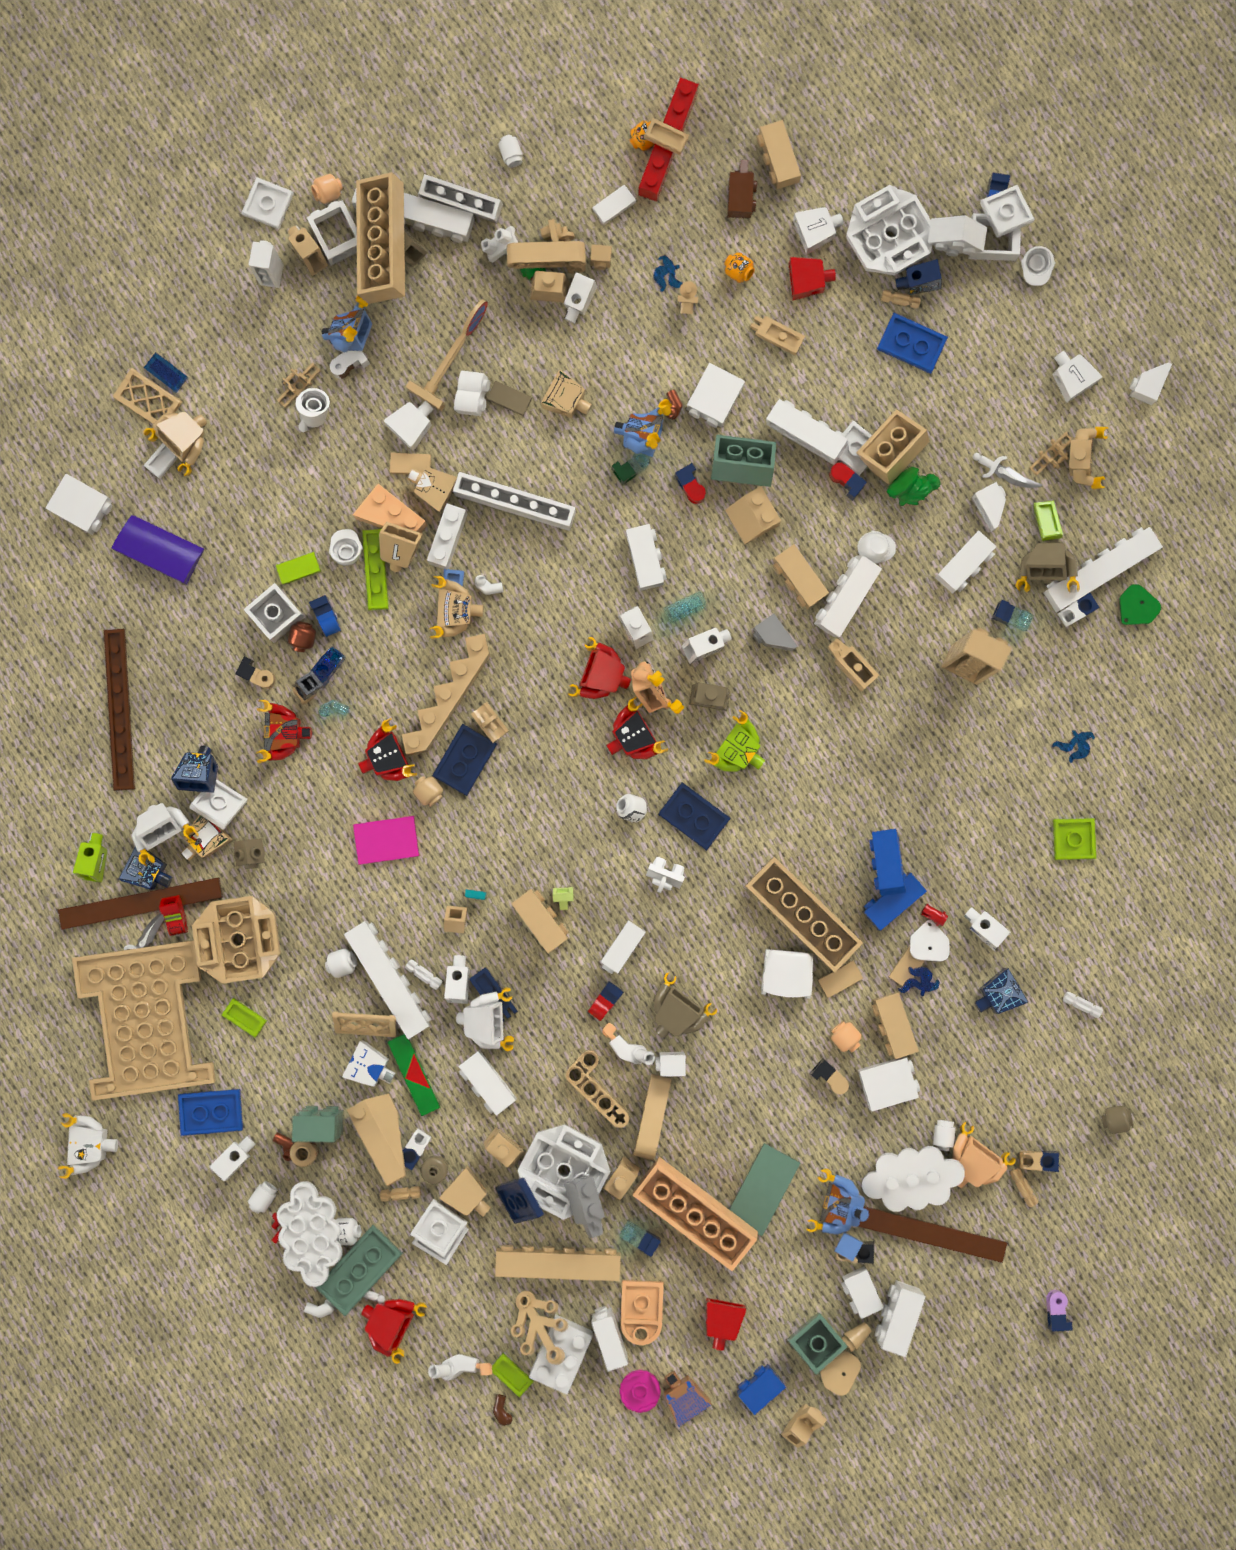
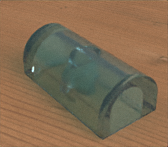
(685, 607)

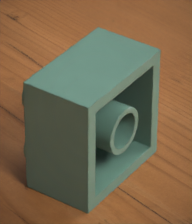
(817, 1343)

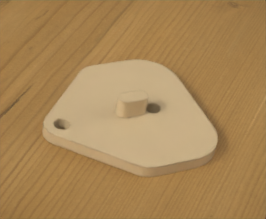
(832, 1373)

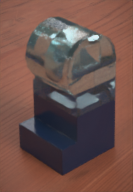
(1012, 616)
(640, 1238)

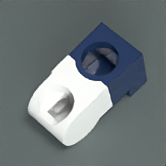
(1078, 609)
(415, 1148)

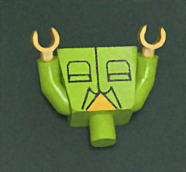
(738, 748)

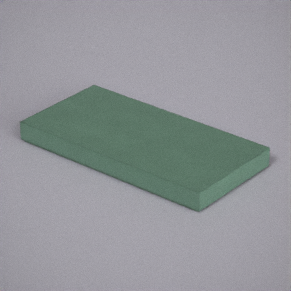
(764, 1187)
(359, 1270)

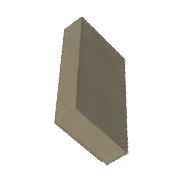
(509, 398)

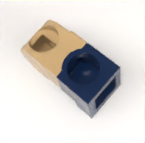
(1039, 1160)

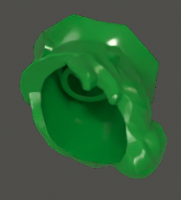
(911, 487)

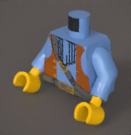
(349, 329)
(644, 430)
(841, 1206)

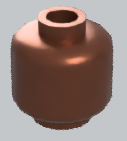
(301, 636)

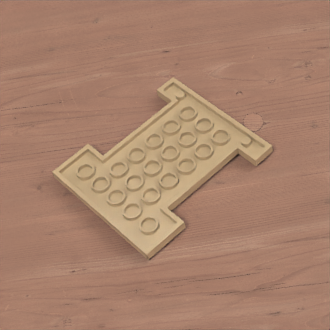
(143, 1018)

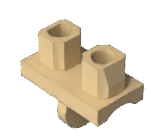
(556, 232)
(688, 291)
(489, 722)

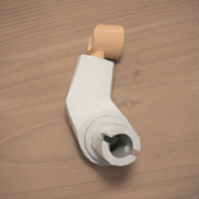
(630, 1052)
(457, 1365)

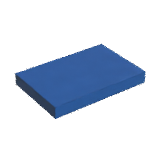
(912, 343)
(210, 1112)

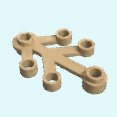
(537, 1326)

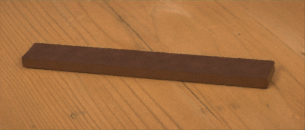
(119, 709)
(138, 903)
(934, 1234)

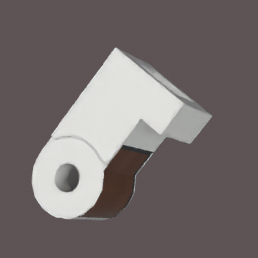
(346, 362)

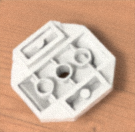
(893, 212)
(556, 1148)

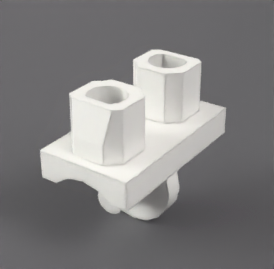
(497, 246)
(663, 877)

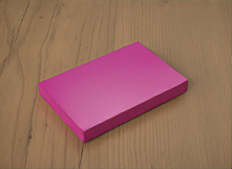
(386, 840)

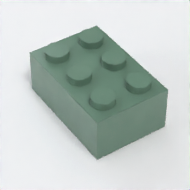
(743, 460)
(317, 1124)

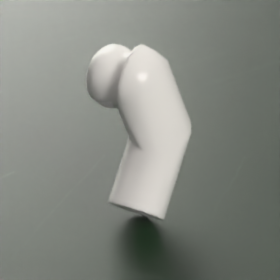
(486, 587)
(319, 1311)

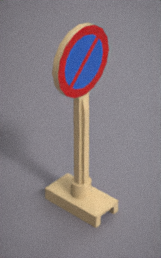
(427, 393)

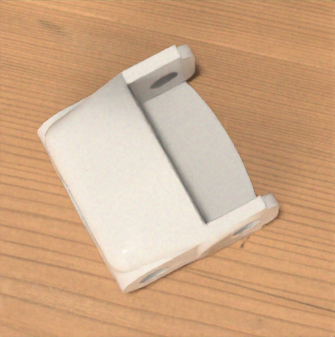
(787, 973)

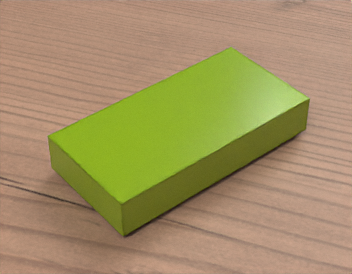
(1048, 520)
(298, 568)
(244, 1017)
(511, 1375)

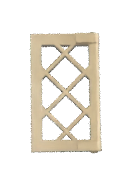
(146, 382)
(364, 1020)

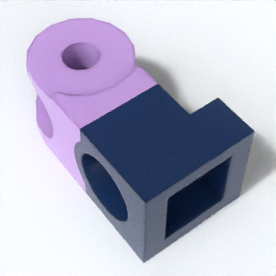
(1056, 1312)

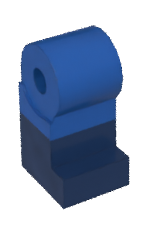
(997, 183)
(325, 615)

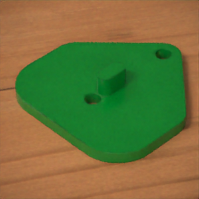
(1135, 611)

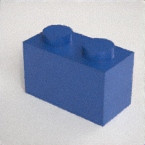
(760, 1388)

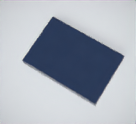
(464, 760)
(694, 816)
(519, 1200)

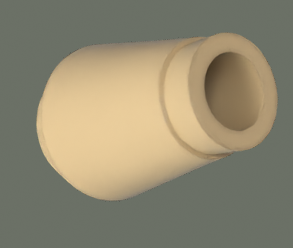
(856, 1336)

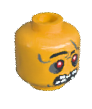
(637, 134)
(739, 267)

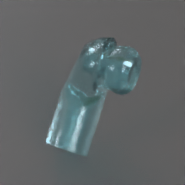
(332, 707)

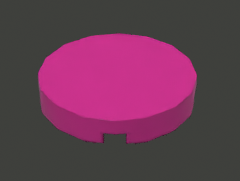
(640, 1391)

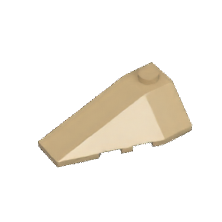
(379, 1130)

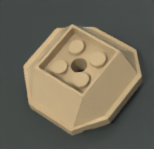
(215, 941)

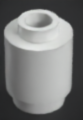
(510, 151)
(944, 1135)
(262, 1197)

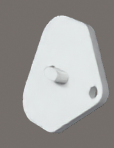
(931, 937)

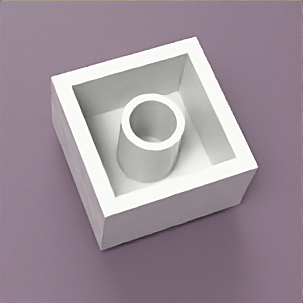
(957, 235)
(274, 613)

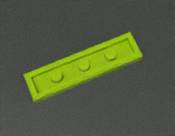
(375, 571)

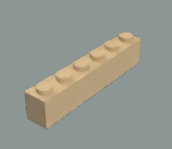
(558, 1263)

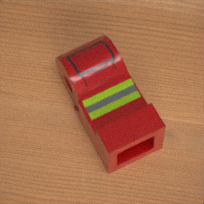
(174, 915)

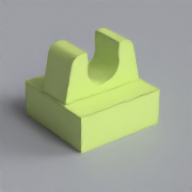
(562, 896)

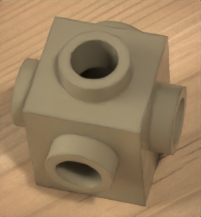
(249, 853)

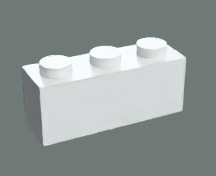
(266, 264)
(447, 537)
(645, 557)
(966, 562)
(487, 1083)

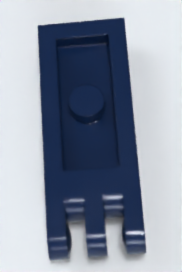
(486, 983)

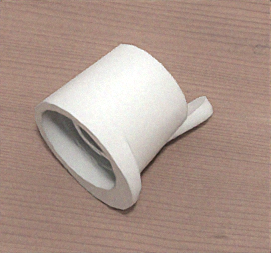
(312, 408)

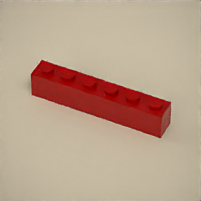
(661, 158)

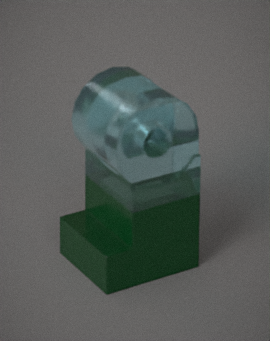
(631, 468)

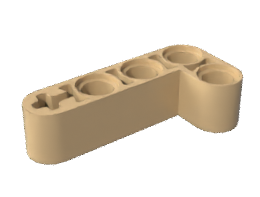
(547, 255)
(600, 1092)
(652, 1117)

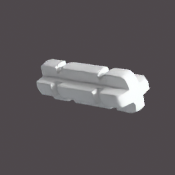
(423, 974)
(1082, 1004)

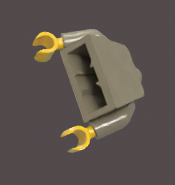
(1048, 562)
(677, 1012)

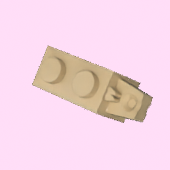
(852, 664)

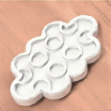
(913, 1178)
(309, 1233)

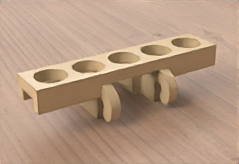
(292, 388)
(1047, 459)

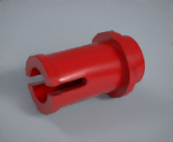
(934, 915)

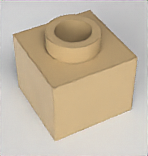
(601, 256)
(455, 919)

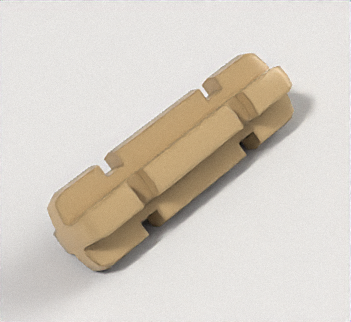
(900, 299)
(1023, 1187)
(400, 1193)

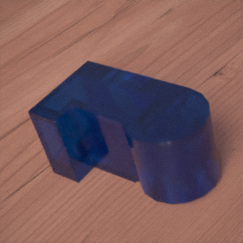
(328, 665)

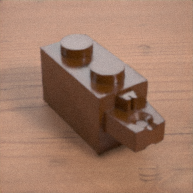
(741, 192)

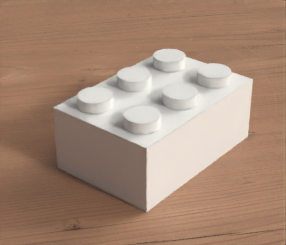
(899, 1318)
(574, 1344)

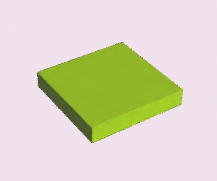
(1074, 839)

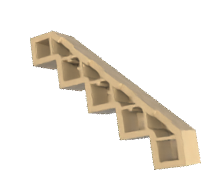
(448, 696)

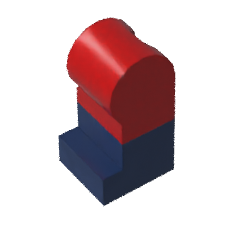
(848, 479)
(690, 486)
(605, 1001)

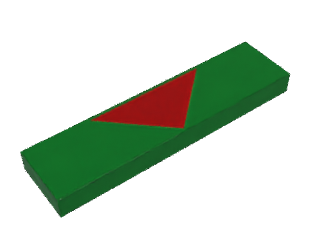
(414, 1074)

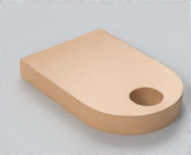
(641, 1309)

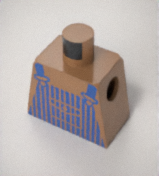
(684, 1398)

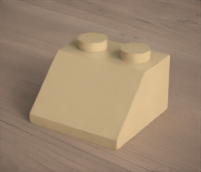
(753, 515)

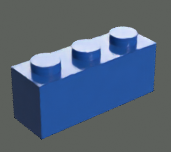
(887, 862)
(888, 907)

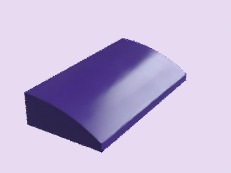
(158, 549)

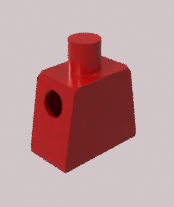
(808, 277)
(723, 1321)

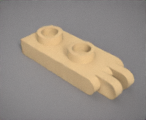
(778, 334)

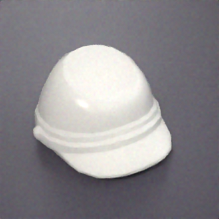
(1037, 265)
(345, 547)
(876, 547)

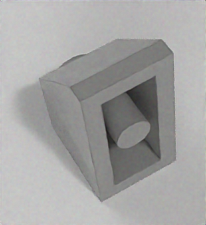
(773, 634)

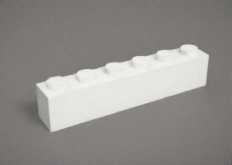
(435, 218)
(514, 501)
(1104, 568)
(387, 979)

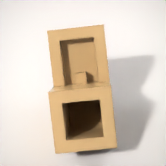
(803, 1424)

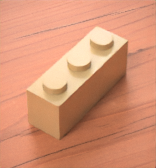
(779, 154)
(800, 577)
(894, 1025)

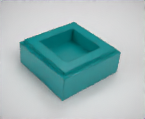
(475, 894)

